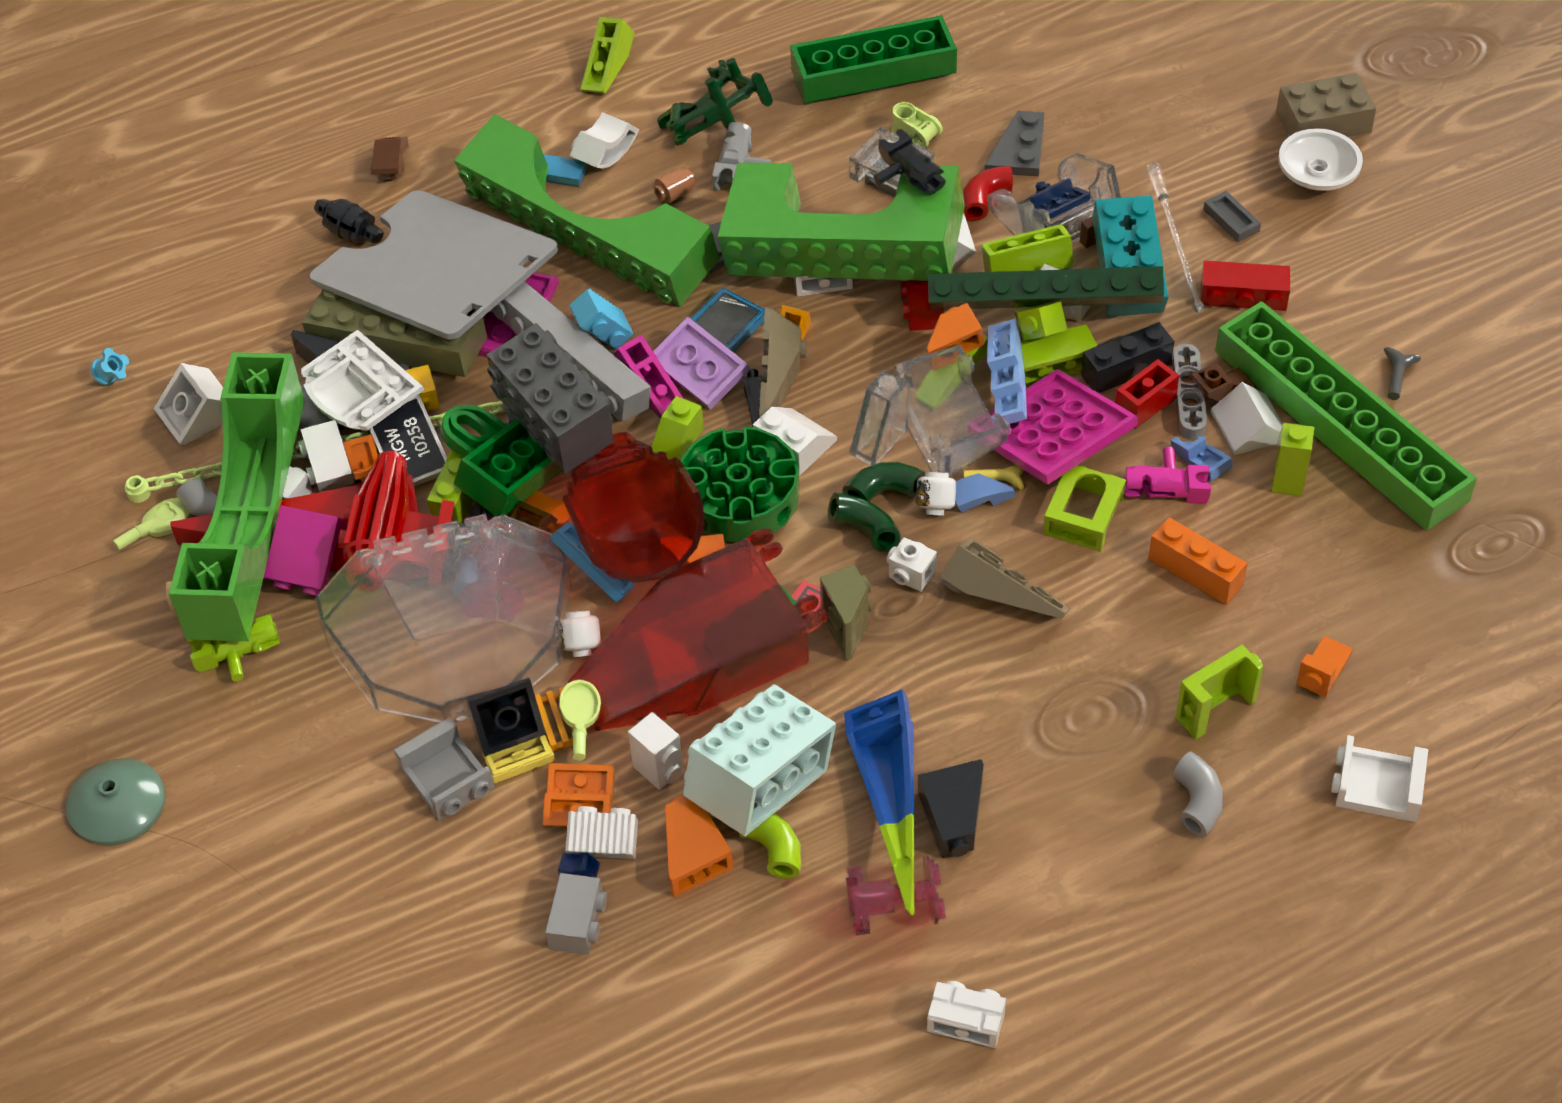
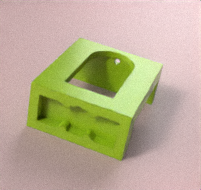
(1076, 528)

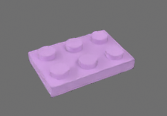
(700, 363)

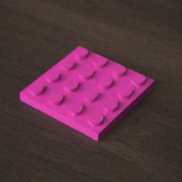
(1063, 427)

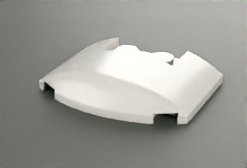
(358, 383)

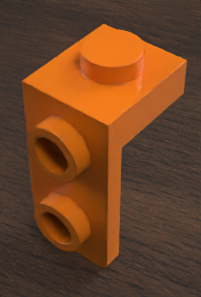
(360, 455)
(1323, 667)

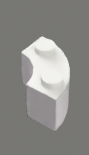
(604, 142)

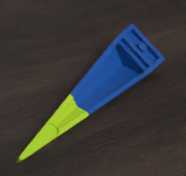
(884, 751)

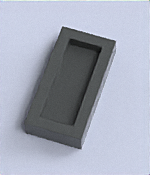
(1232, 216)

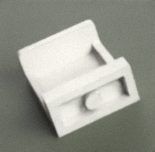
(1380, 781)

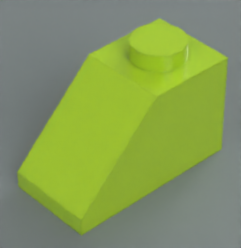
(1040, 321)
(678, 428)

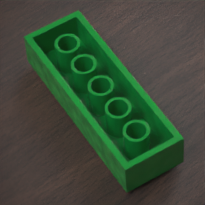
(873, 59)

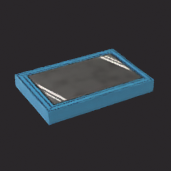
(730, 318)

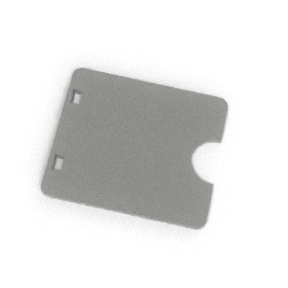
(436, 265)

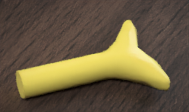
(1009, 474)

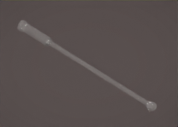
(1154, 170)

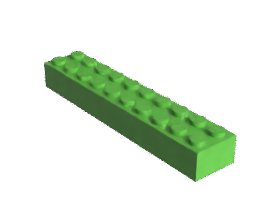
(1346, 416)

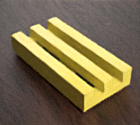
(521, 760)

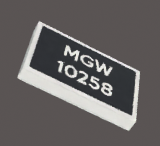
(414, 437)

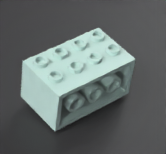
(758, 759)

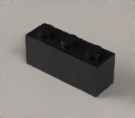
(1126, 357)

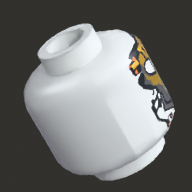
(935, 492)
(579, 633)

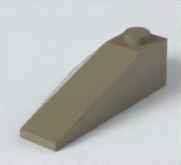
(780, 359)
(981, 574)

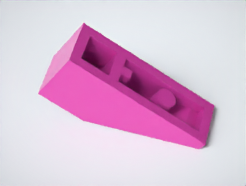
(643, 362)

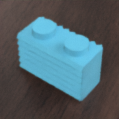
(601, 319)

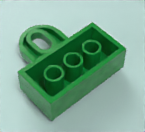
(499, 464)

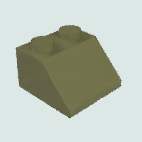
(847, 604)

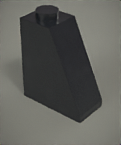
(952, 805)

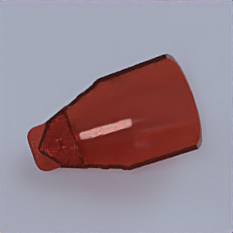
(635, 510)

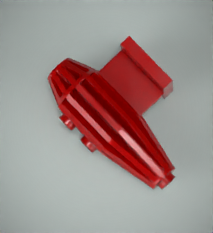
(383, 508)

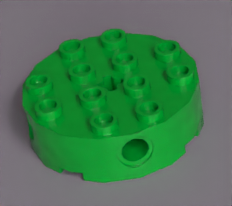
(744, 481)

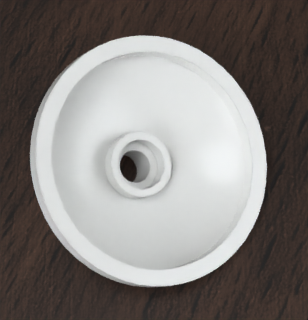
(1320, 159)

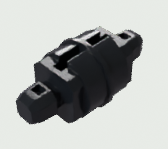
(348, 221)

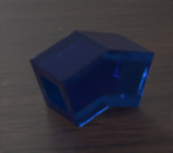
(579, 864)

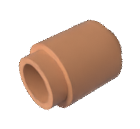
(674, 185)

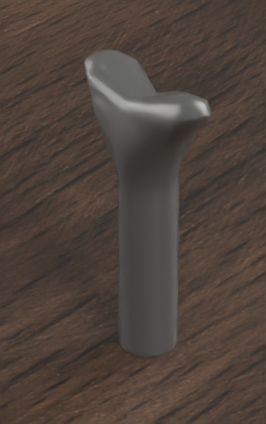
(1400, 363)

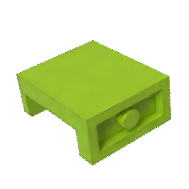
(1229, 675)

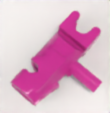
(1168, 481)

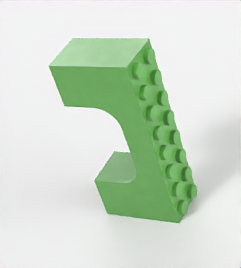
(771, 238)

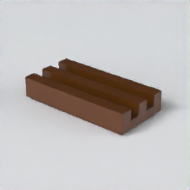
(546, 517)

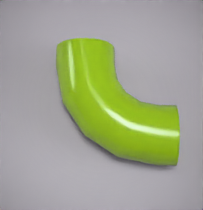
(781, 844)

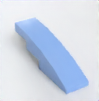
(1007, 370)

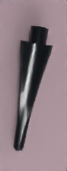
(752, 392)

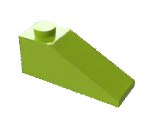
(607, 54)

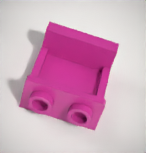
(302, 549)

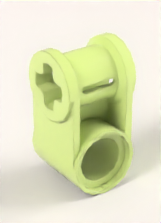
(915, 123)

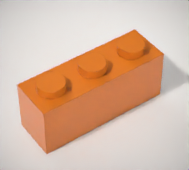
(1197, 560)

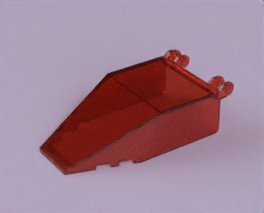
(702, 637)

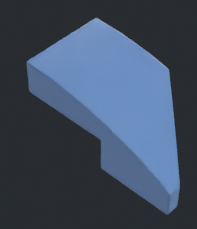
(1200, 453)
(979, 489)

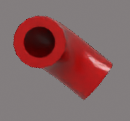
(980, 186)

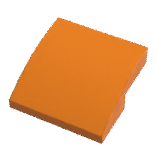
(576, 786)

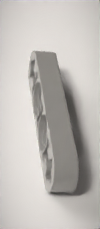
(1188, 391)

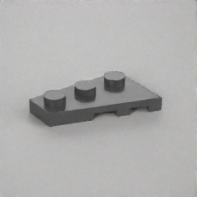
(1020, 145)

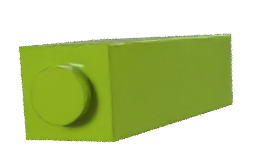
(1292, 459)

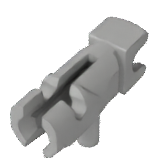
(734, 151)

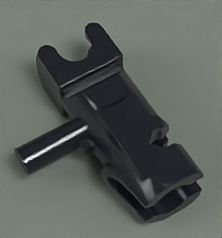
(910, 161)

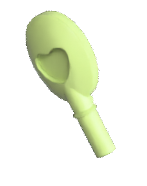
(155, 522)
(579, 709)

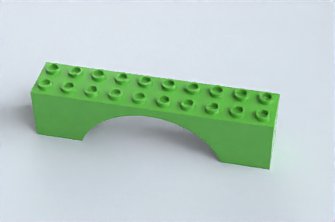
(654, 249)
(223, 574)

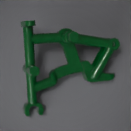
(714, 104)

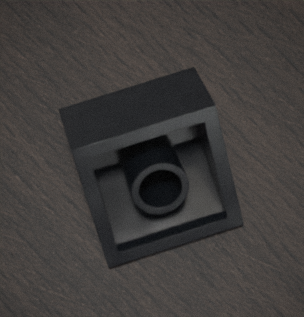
(505, 717)

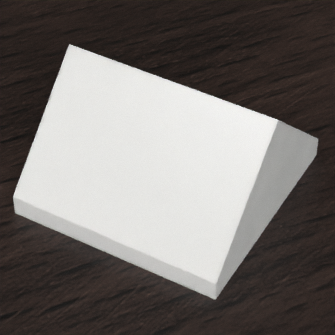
(1247, 419)

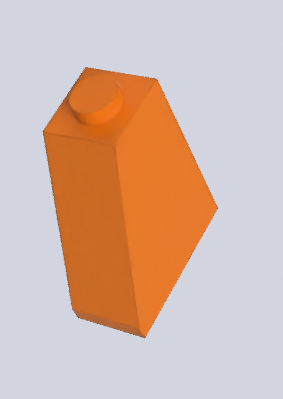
(693, 846)

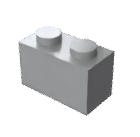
(575, 914)

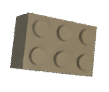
(1327, 104)

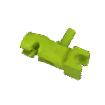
(209, 653)

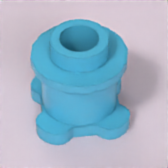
(109, 367)

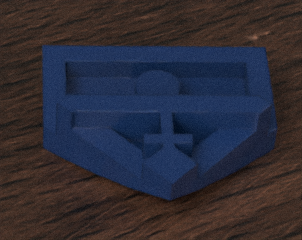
(1058, 197)

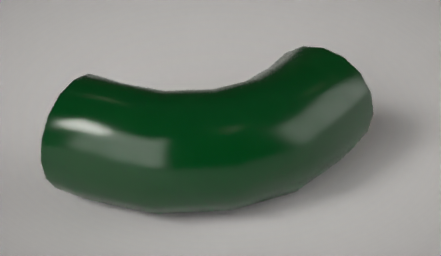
(884, 478)
(866, 518)

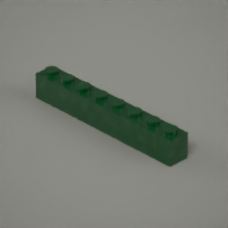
(1044, 287)

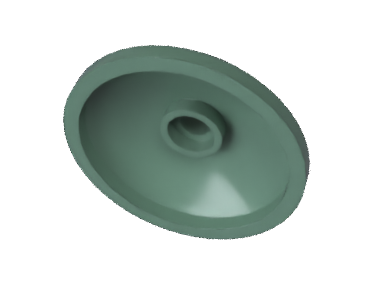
(119, 813)

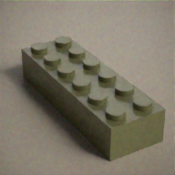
(404, 343)

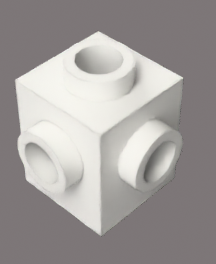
(911, 564)

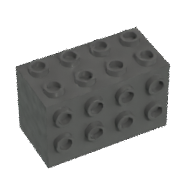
(551, 397)

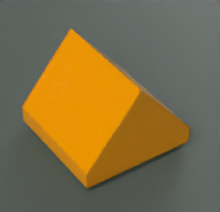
(798, 317)

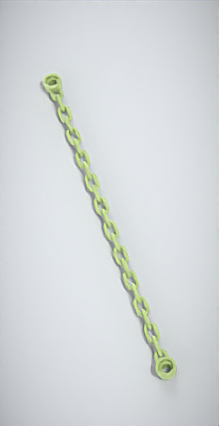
(138, 489)

